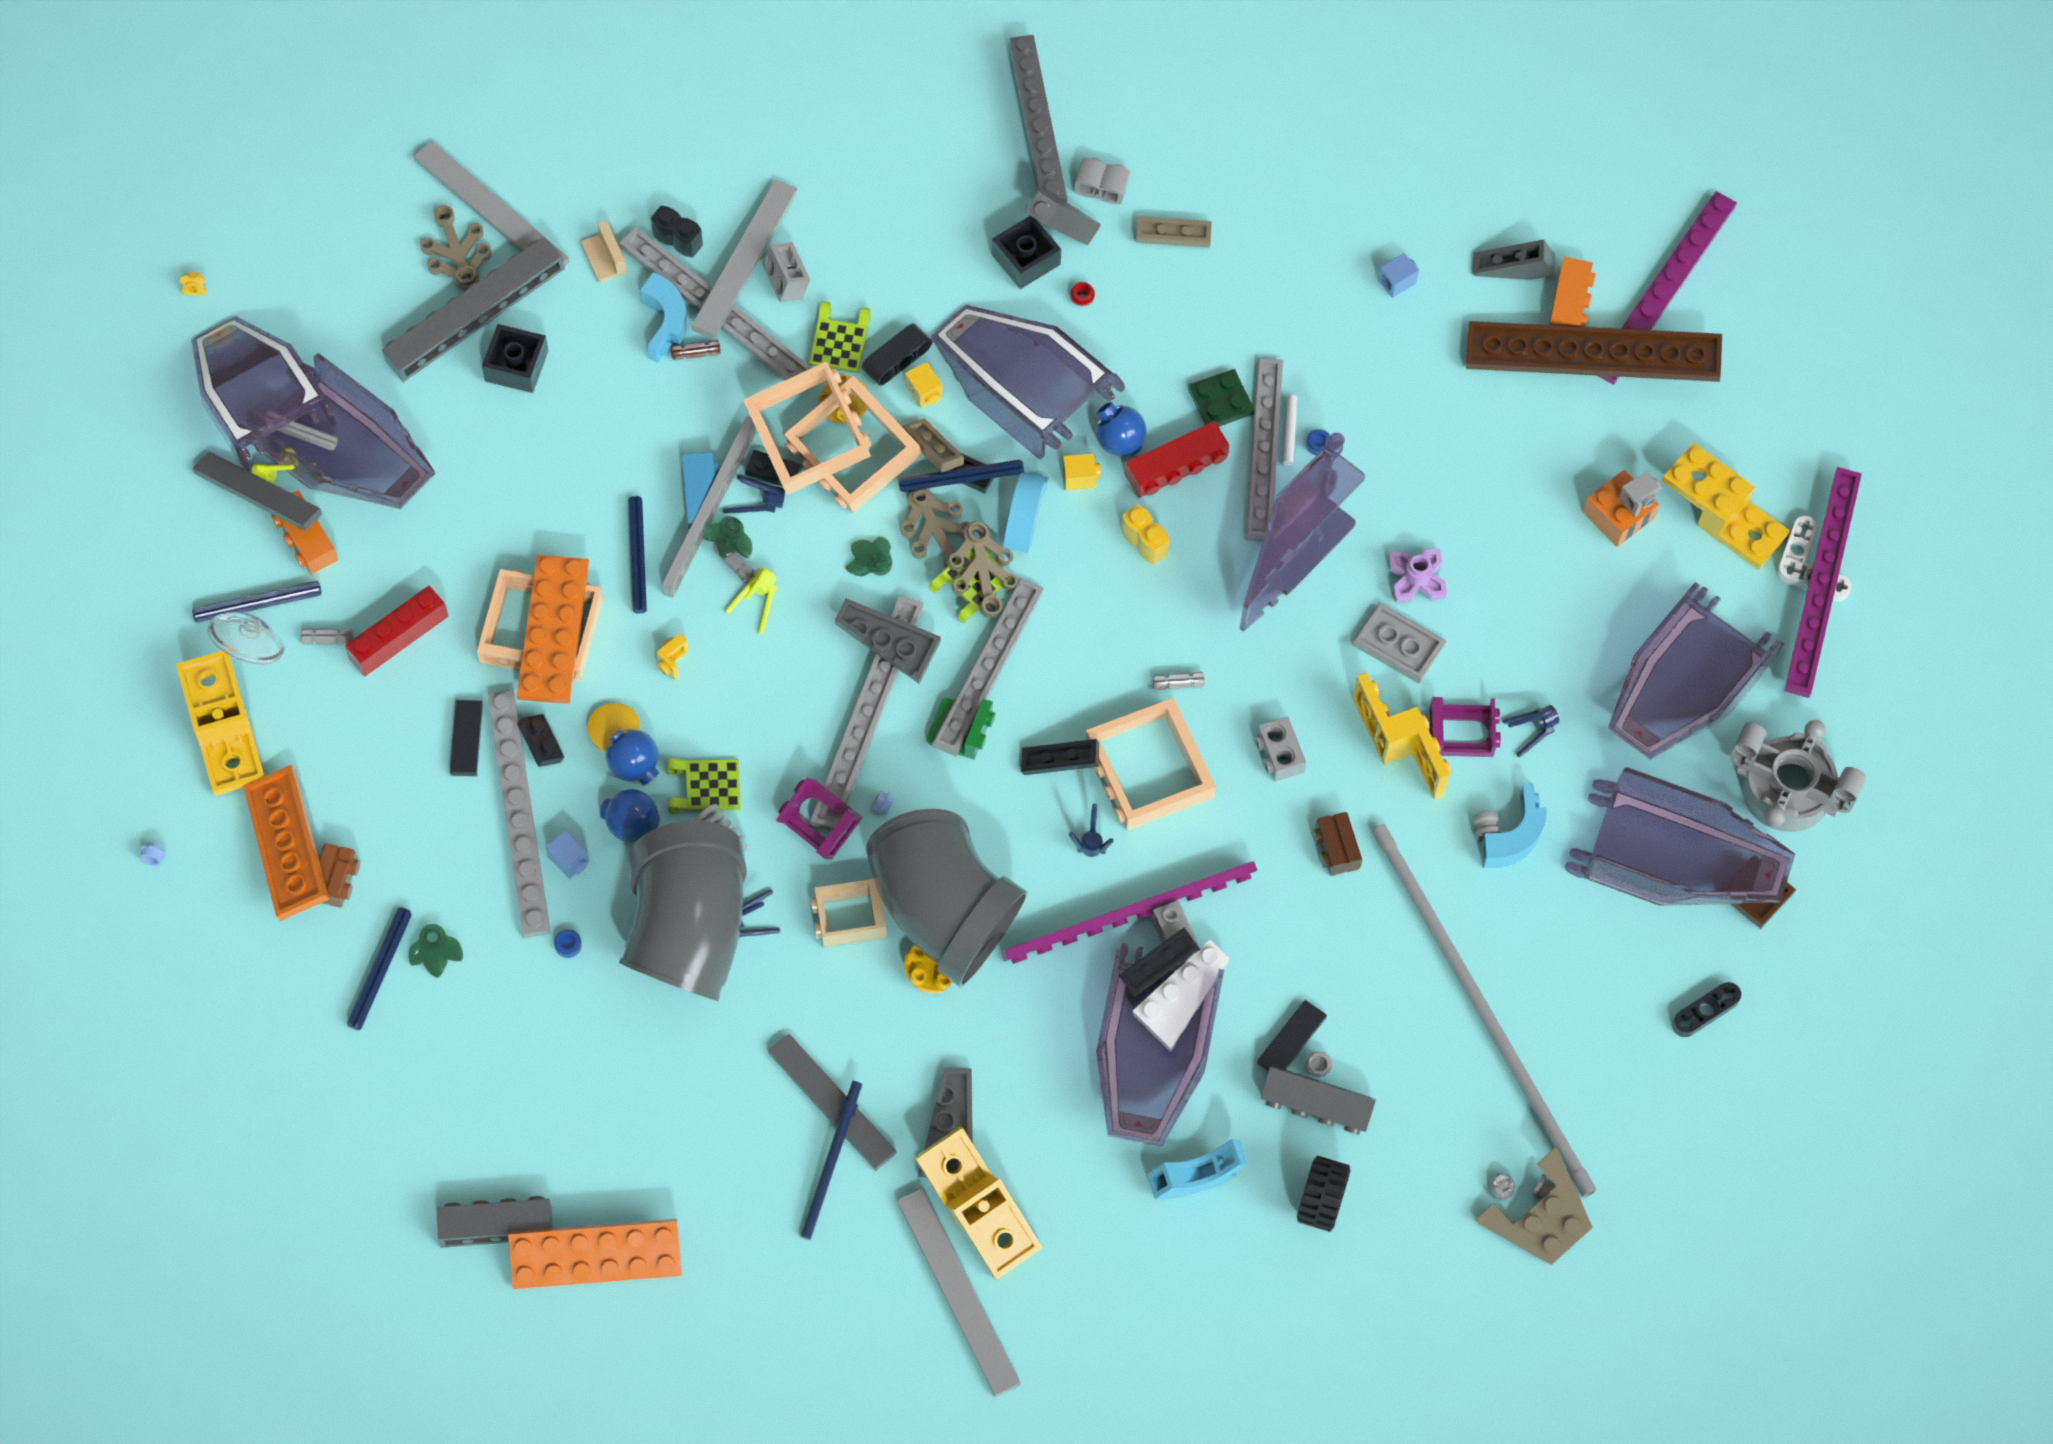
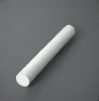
(1290, 430)

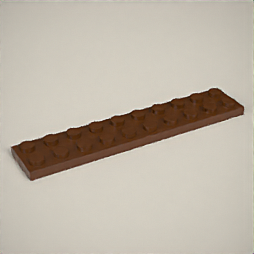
(1594, 351)

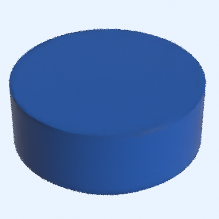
(1316, 441)
(567, 943)

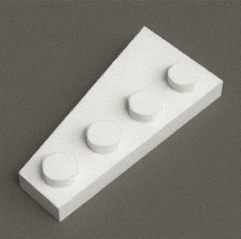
(1177, 999)

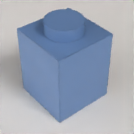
(1398, 275)
(567, 854)

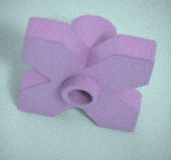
(1416, 575)

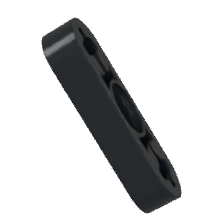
(1726, 1005)

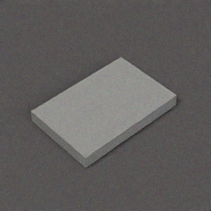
(1399, 643)

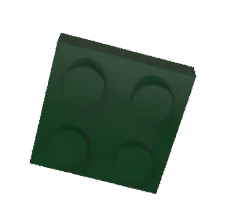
(1221, 398)

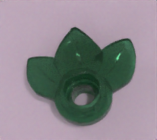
(729, 539)
(868, 557)
(437, 953)

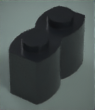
(676, 231)

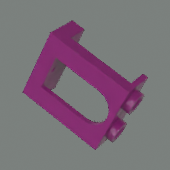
(1485, 714)
(791, 817)

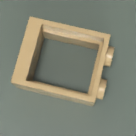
(843, 892)

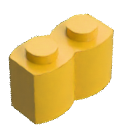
(1142, 532)

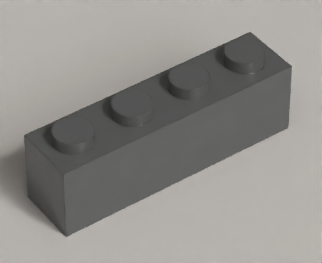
(1318, 1099)
(491, 1222)

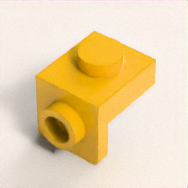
(669, 653)

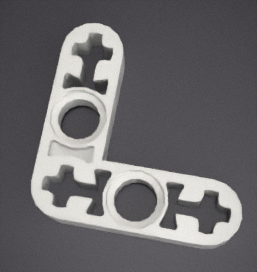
(1798, 564)

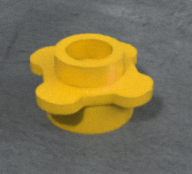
(193, 284)

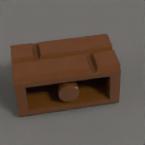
(1338, 844)

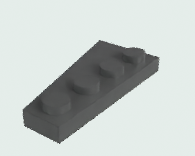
(895, 641)
(951, 1110)

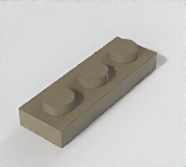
(1173, 232)
(934, 445)

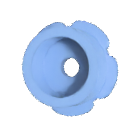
(882, 803)
(152, 854)

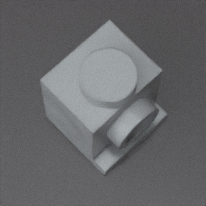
(1640, 493)

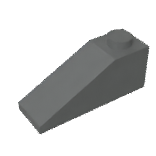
(1061, 216)
(1517, 261)

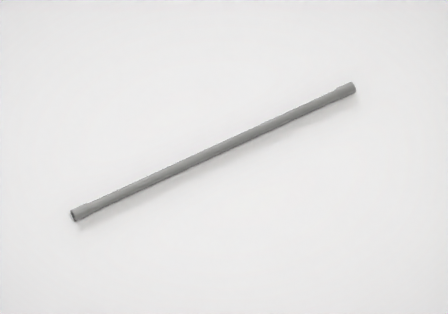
(1578, 1173)

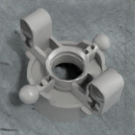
(1787, 807)

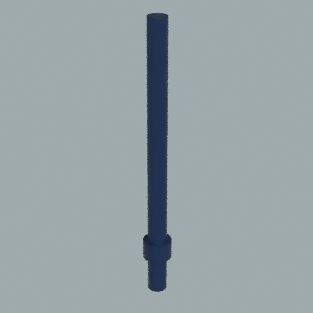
(848, 1110)

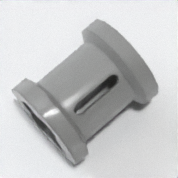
(1543, 1187)

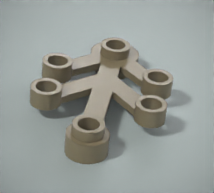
(456, 251)
(933, 524)
(983, 566)

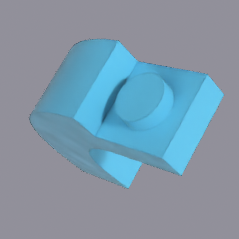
(665, 299)
(1024, 511)
(1515, 845)
(1197, 1175)

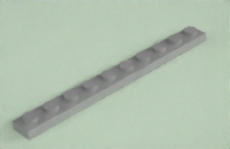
(696, 291)
(863, 723)
(519, 814)

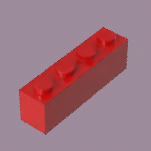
(1177, 460)
(396, 631)

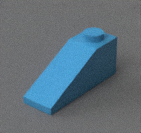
(699, 476)

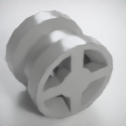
(1485, 823)

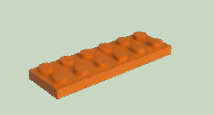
(553, 629)
(286, 843)
(595, 1253)

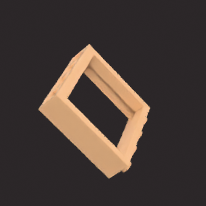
(790, 388)
(883, 476)
(511, 657)
(1205, 786)

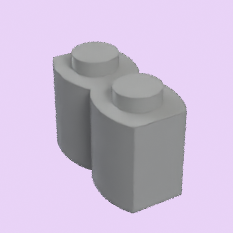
(1102, 180)

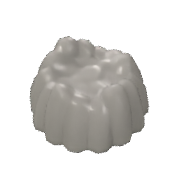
(1318, 1064)
(1501, 1186)

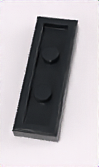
(466, 738)
(1060, 757)
(1159, 962)
(1292, 1037)

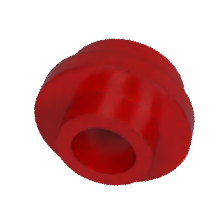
(1082, 288)

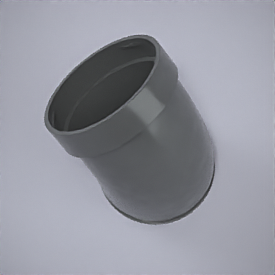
(942, 890)
(686, 905)

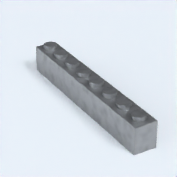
(1036, 115)
(473, 308)

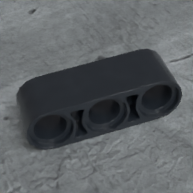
(897, 354)

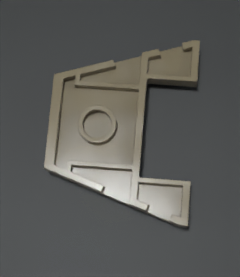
(1552, 1223)

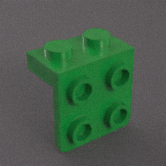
(976, 737)

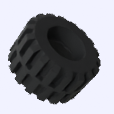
(1323, 1193)

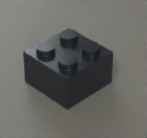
(1026, 251)
(515, 358)

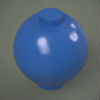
(1120, 429)
(632, 756)
(630, 814)

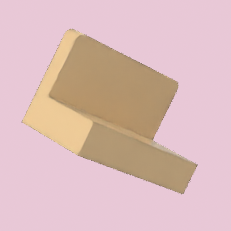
(604, 254)

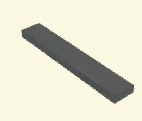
(257, 491)
(828, 1099)

